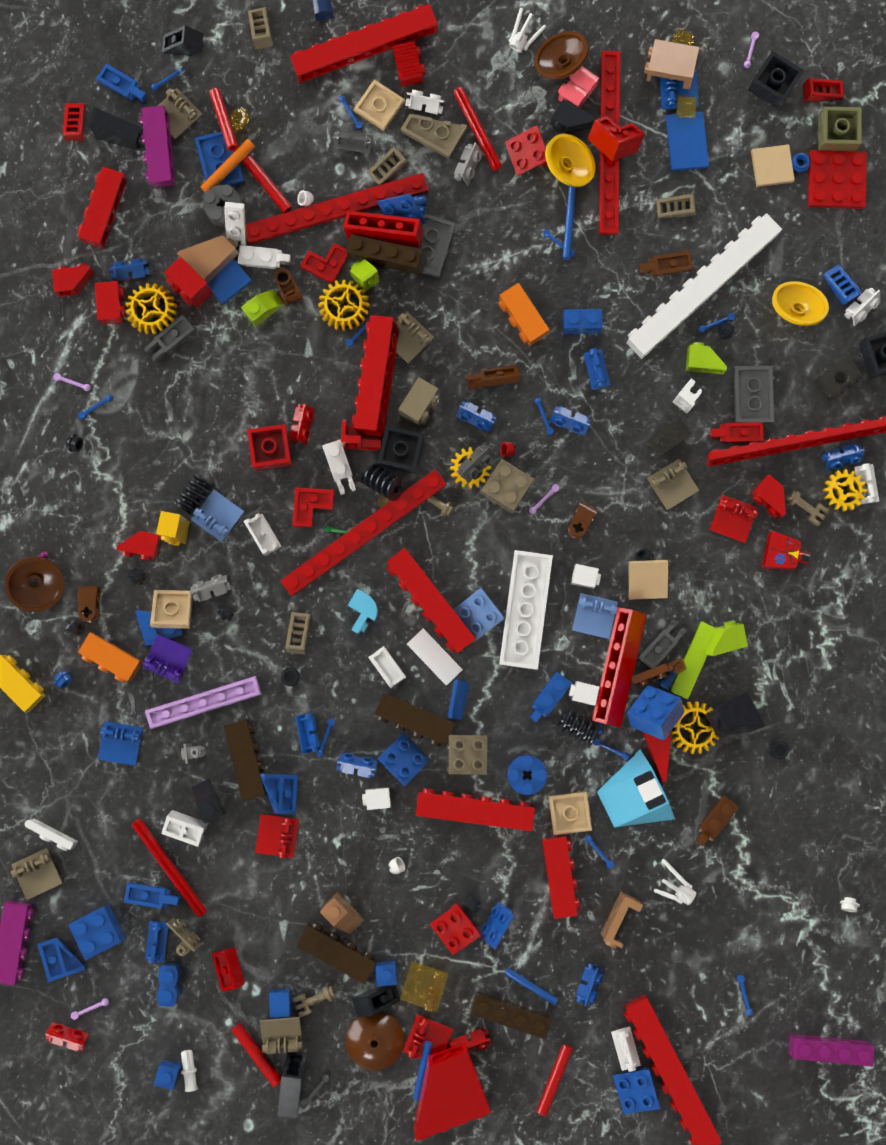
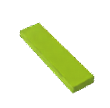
(693, 660)

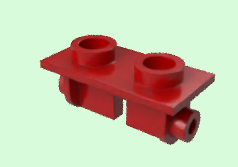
(304, 415)
(59, 1033)
(478, 1040)

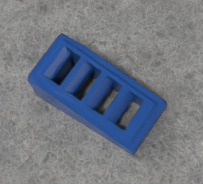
(843, 298)

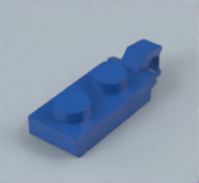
(121, 84)
(550, 696)
(150, 896)

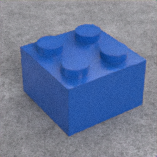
(655, 712)
(97, 931)

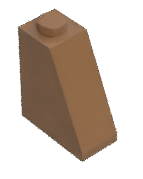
(210, 256)
(341, 914)

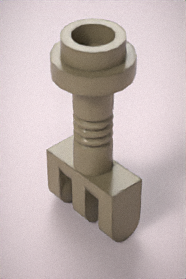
(794, 498)
(446, 508)
(329, 994)

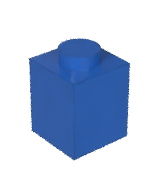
(386, 973)
(280, 1003)
(167, 1074)

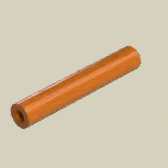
(220, 174)

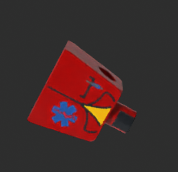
(783, 552)

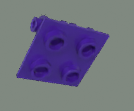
(167, 658)

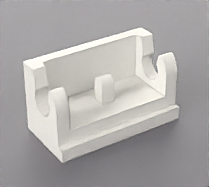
(685, 398)
(262, 534)
(184, 828)

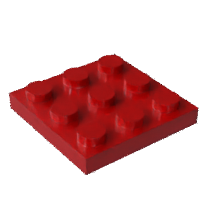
(837, 179)

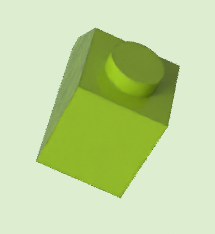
(364, 274)
(262, 307)
(704, 360)
(727, 639)

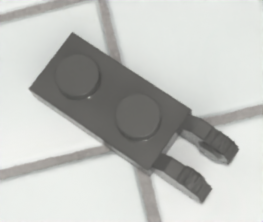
(170, 337)
(661, 646)

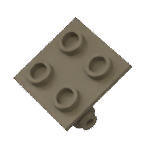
(181, 112)
(412, 337)
(673, 484)
(468, 754)
(36, 873)
(189, 942)
(281, 1034)

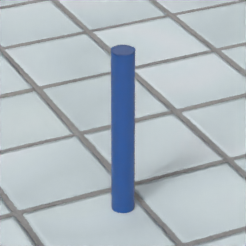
(530, 986)
(426, 1052)

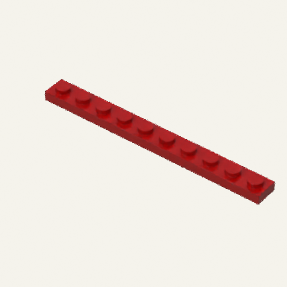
(609, 169)
(333, 208)
(794, 442)
(363, 533)

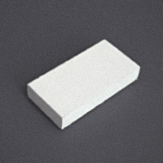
(387, 667)

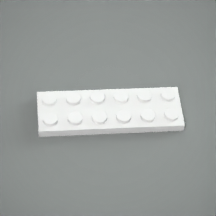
(526, 610)

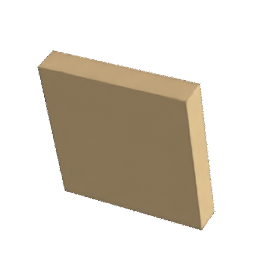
(379, 105)
(772, 165)
(648, 579)
(171, 609)
(570, 813)

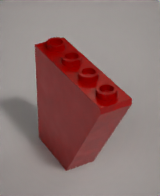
(449, 1093)

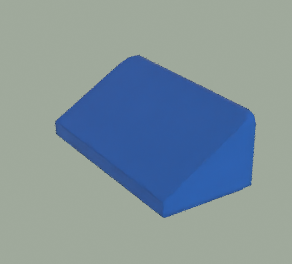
(458, 699)

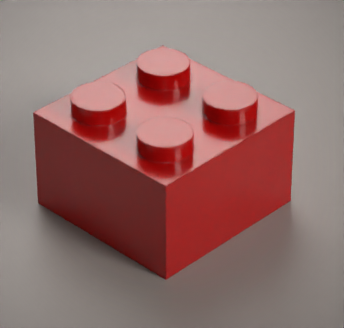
(191, 285)
(269, 447)

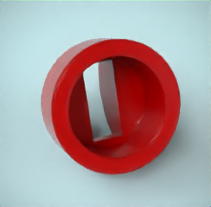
(507, 449)

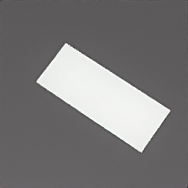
(434, 657)

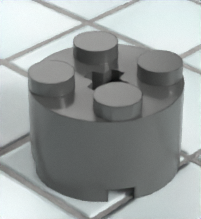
(215, 199)

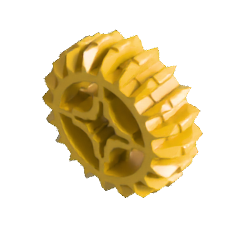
(338, 301)
(145, 323)
(694, 736)

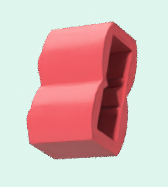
(579, 87)

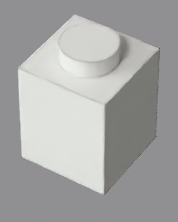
(585, 576)
(584, 693)
(377, 798)

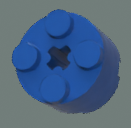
(538, 774)

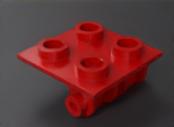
(527, 150)
(733, 518)
(277, 836)
(455, 929)
(426, 1030)

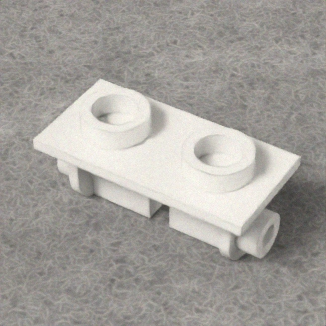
(417, 100)
(868, 299)
(868, 476)
(626, 1049)

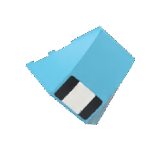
(635, 795)

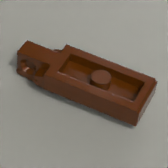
(667, 264)
(493, 377)
(660, 672)
(716, 820)

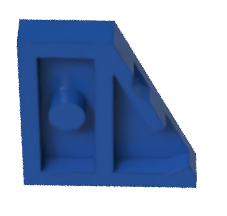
(149, 634)
(281, 792)
(58, 959)

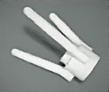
(519, 41)
(683, 894)

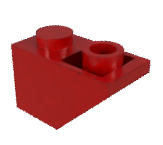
(71, 280)
(771, 495)
(142, 544)

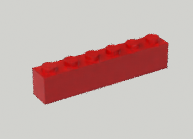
(431, 601)
(619, 667)
(475, 811)

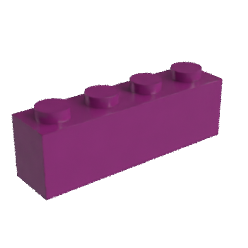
(158, 146)
(13, 939)
(831, 1050)

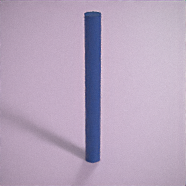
(569, 223)

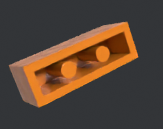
(523, 314)
(110, 658)

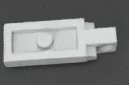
(262, 257)

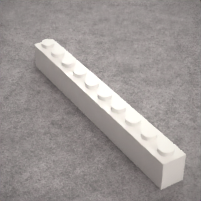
(701, 288)

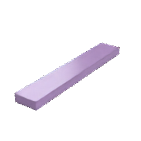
(203, 702)

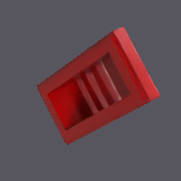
(811, 93)
(74, 135)

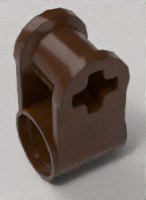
(288, 290)
(582, 517)
(88, 600)

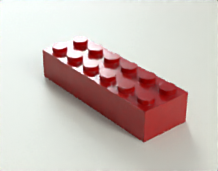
(376, 376)

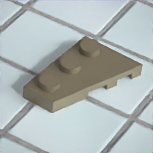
(434, 134)

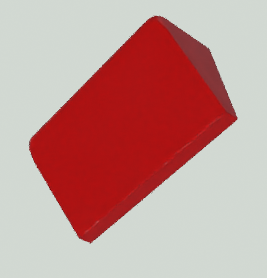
(228, 969)

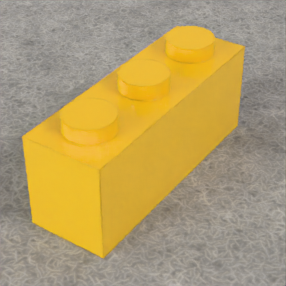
(173, 528)
(18, 685)

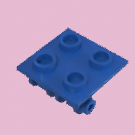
(671, 89)
(403, 207)
(120, 743)
(403, 759)
(496, 925)
(636, 1091)

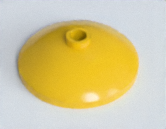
(570, 160)
(800, 303)

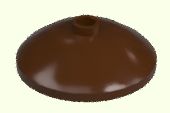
(561, 55)
(34, 595)
(383, 1029)

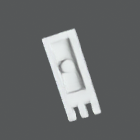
(235, 222)
(50, 834)

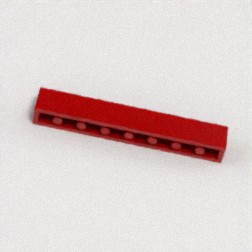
(364, 43)
(671, 1071)

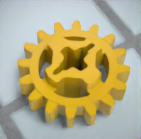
(459, 479)
(852, 492)

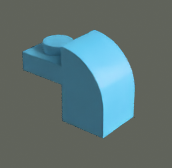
(367, 607)

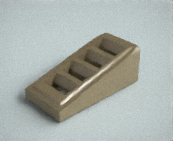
(263, 39)
(383, 161)
(676, 213)
(298, 649)

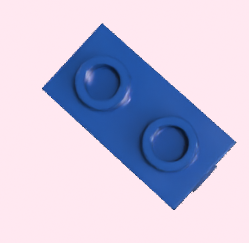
(122, 270)
(596, 368)
(468, 413)
(562, 418)
(851, 455)
(308, 739)
(348, 762)
(156, 942)
(588, 992)

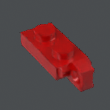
(739, 432)

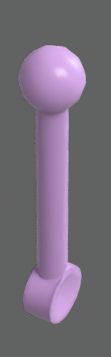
(754, 36)
(58, 377)
(555, 488)
(75, 1014)

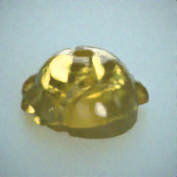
(684, 36)
(239, 118)

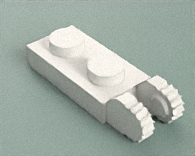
(338, 464)

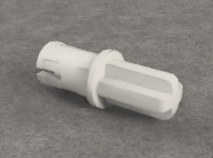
(189, 1070)

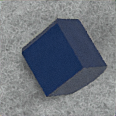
(322, 9)

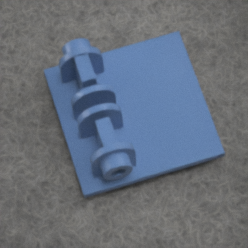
(217, 515)
(478, 613)
(595, 616)

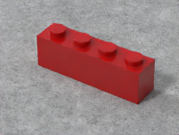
(102, 207)
(384, 228)
(560, 877)

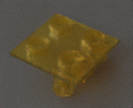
(424, 986)

